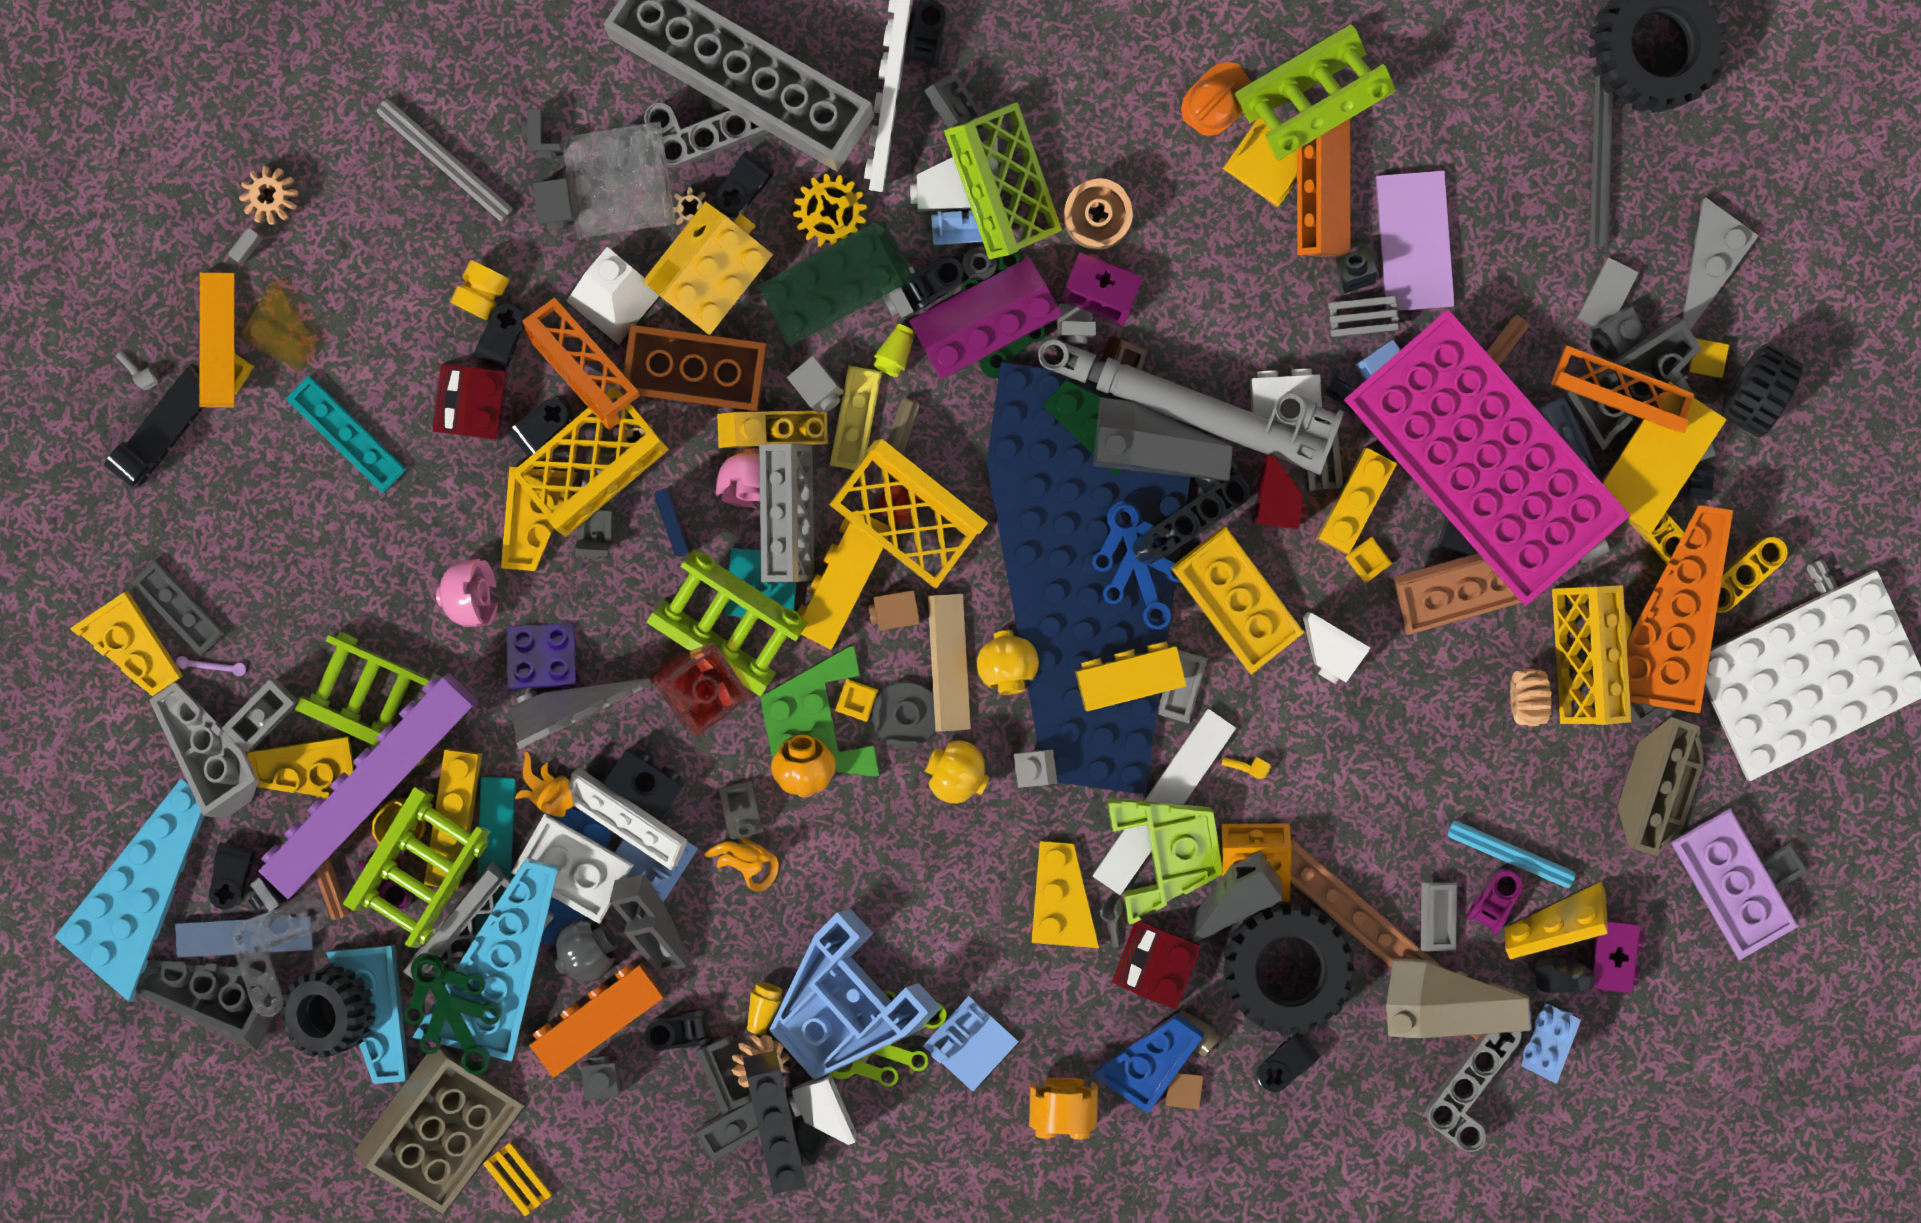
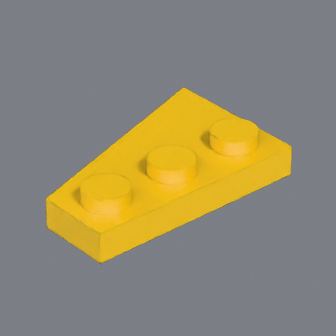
(525, 525)
(303, 766)
(1060, 899)
(1560, 924)

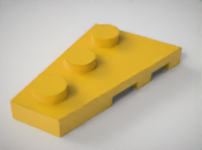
(131, 643)

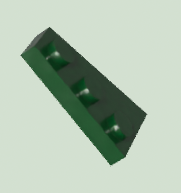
(1076, 412)

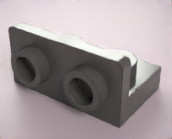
(954, 103)

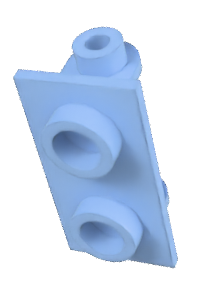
(954, 228)

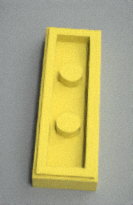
(855, 417)

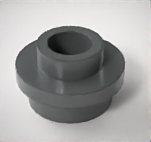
(973, 273)

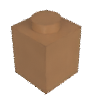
(894, 610)

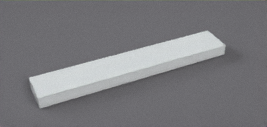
(1172, 787)

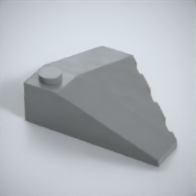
(554, 710)

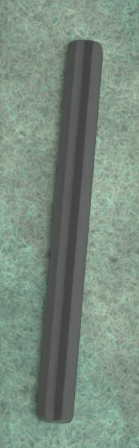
(1601, 165)

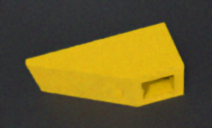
(772, 427)

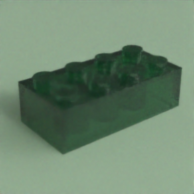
(836, 283)

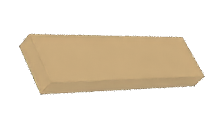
(949, 662)

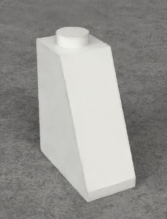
(942, 187)

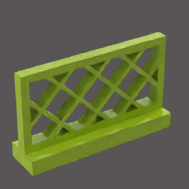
(984, 188)

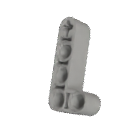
(686, 137)
(1479, 1080)

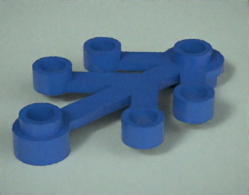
(1130, 562)

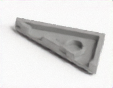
(1717, 251)

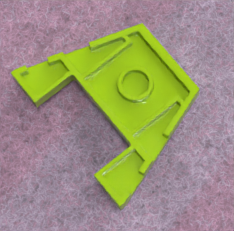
(1181, 848)

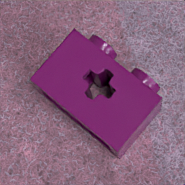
(1109, 302)
(1626, 972)

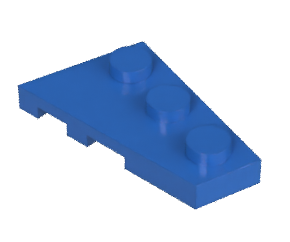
(1150, 1063)

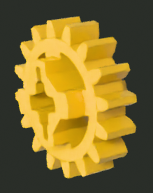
(815, 218)

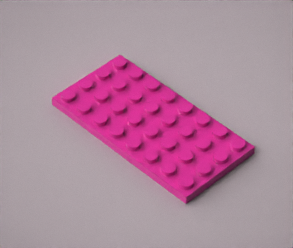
(1486, 457)

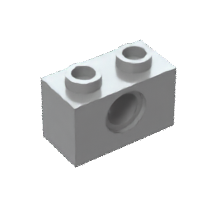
(260, 715)

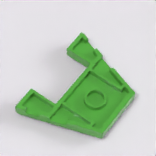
(804, 709)

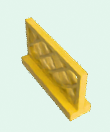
(600, 487)
(924, 488)
(1605, 653)

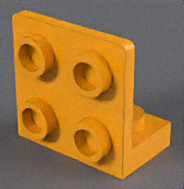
(1271, 839)

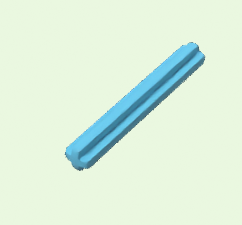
(1511, 854)

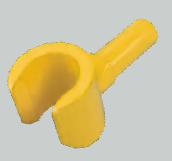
(1258, 769)

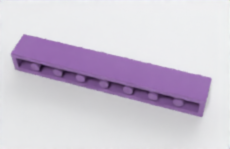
(368, 785)

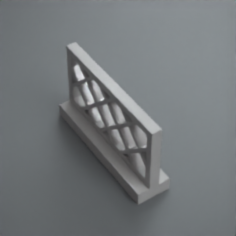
(785, 511)
(463, 915)

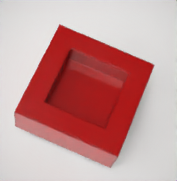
(899, 497)

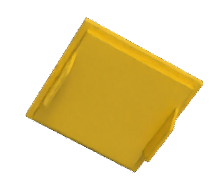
(1259, 169)

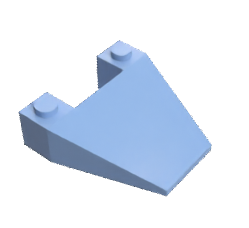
(837, 1009)

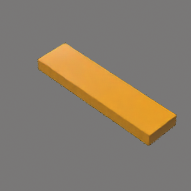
(216, 340)

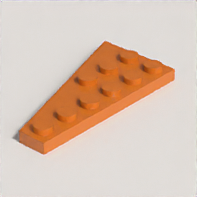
(1676, 629)

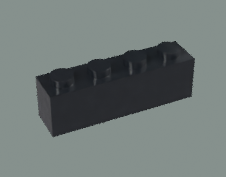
(774, 1122)

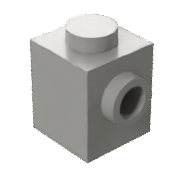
(816, 385)

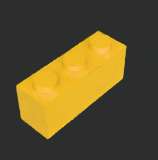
(1356, 501)
(1130, 676)

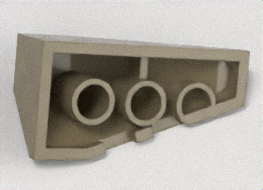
(1443, 1003)

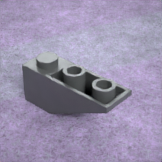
(1239, 893)

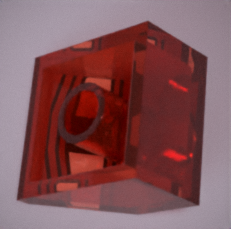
(700, 688)

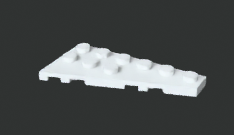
(890, 71)

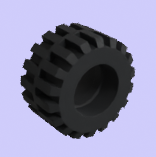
(1762, 390)
(306, 1019)

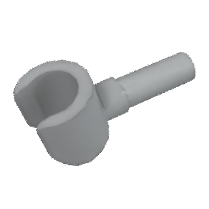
(144, 379)

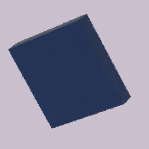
(673, 522)

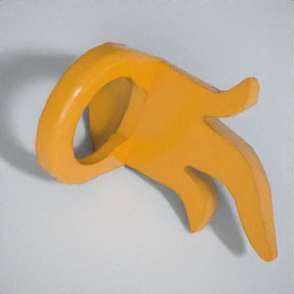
(550, 794)
(748, 859)

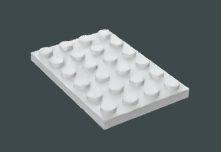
(1812, 675)

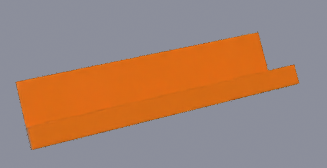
(573, 373)
(1623, 402)

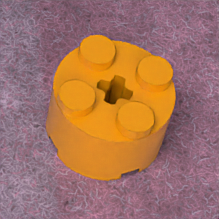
(1063, 1108)

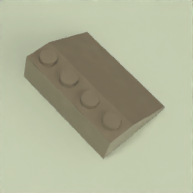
(438, 1129)

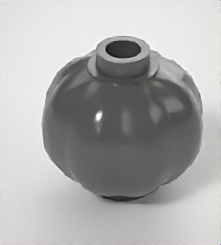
(584, 950)

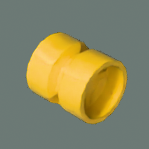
(479, 290)

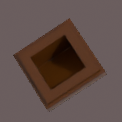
(1124, 353)

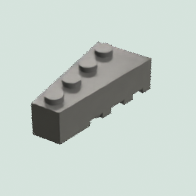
(1656, 356)

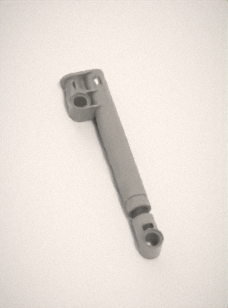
(1295, 440)

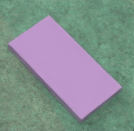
(1415, 240)
(1734, 884)

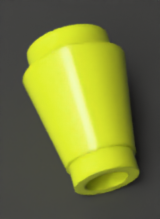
(895, 351)

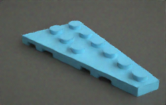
(130, 902)
(506, 957)

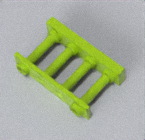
(1301, 74)
(689, 633)
(349, 717)
(383, 866)

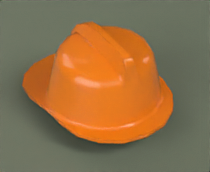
(1211, 100)

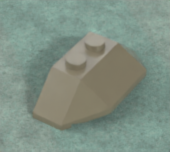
(1661, 785)

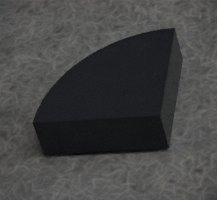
(811, 1141)

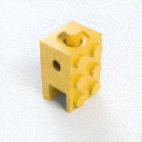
(708, 266)

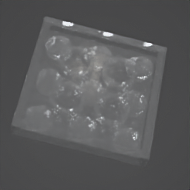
(618, 180)

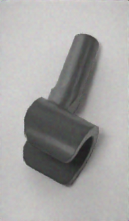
(1111, 916)

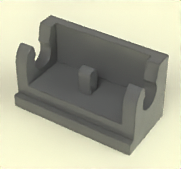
(718, 1066)

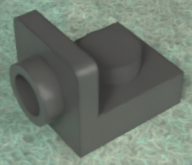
(741, 810)

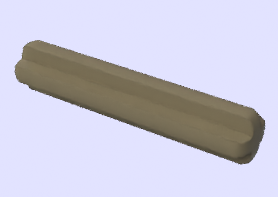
(899, 434)

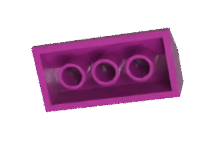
(985, 318)

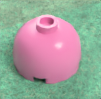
(740, 479)
(466, 593)

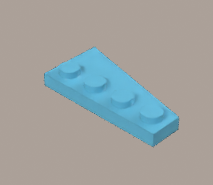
(386, 1044)

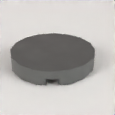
(905, 702)

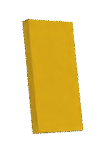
(1660, 461)
(1237, 600)

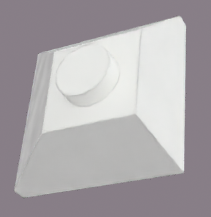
(612, 295)
(1333, 649)
(823, 1108)

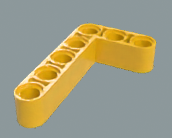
(1751, 558)

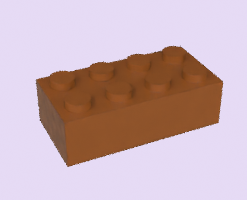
(695, 368)

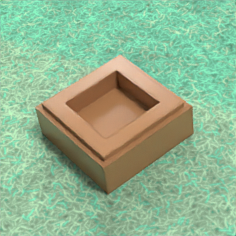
(1185, 1091)

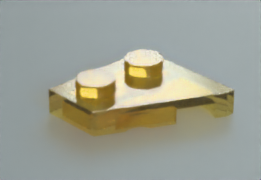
(279, 330)

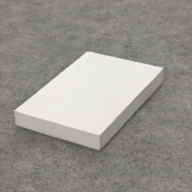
(584, 869)

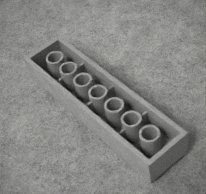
(744, 75)

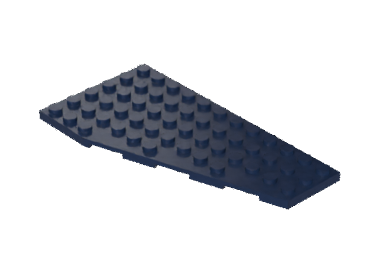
(1050, 526)

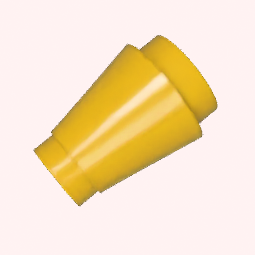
(763, 1007)

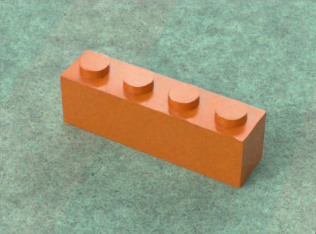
(1324, 194)
(596, 1020)

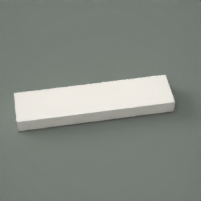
(626, 819)

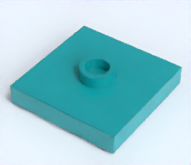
(747, 566)

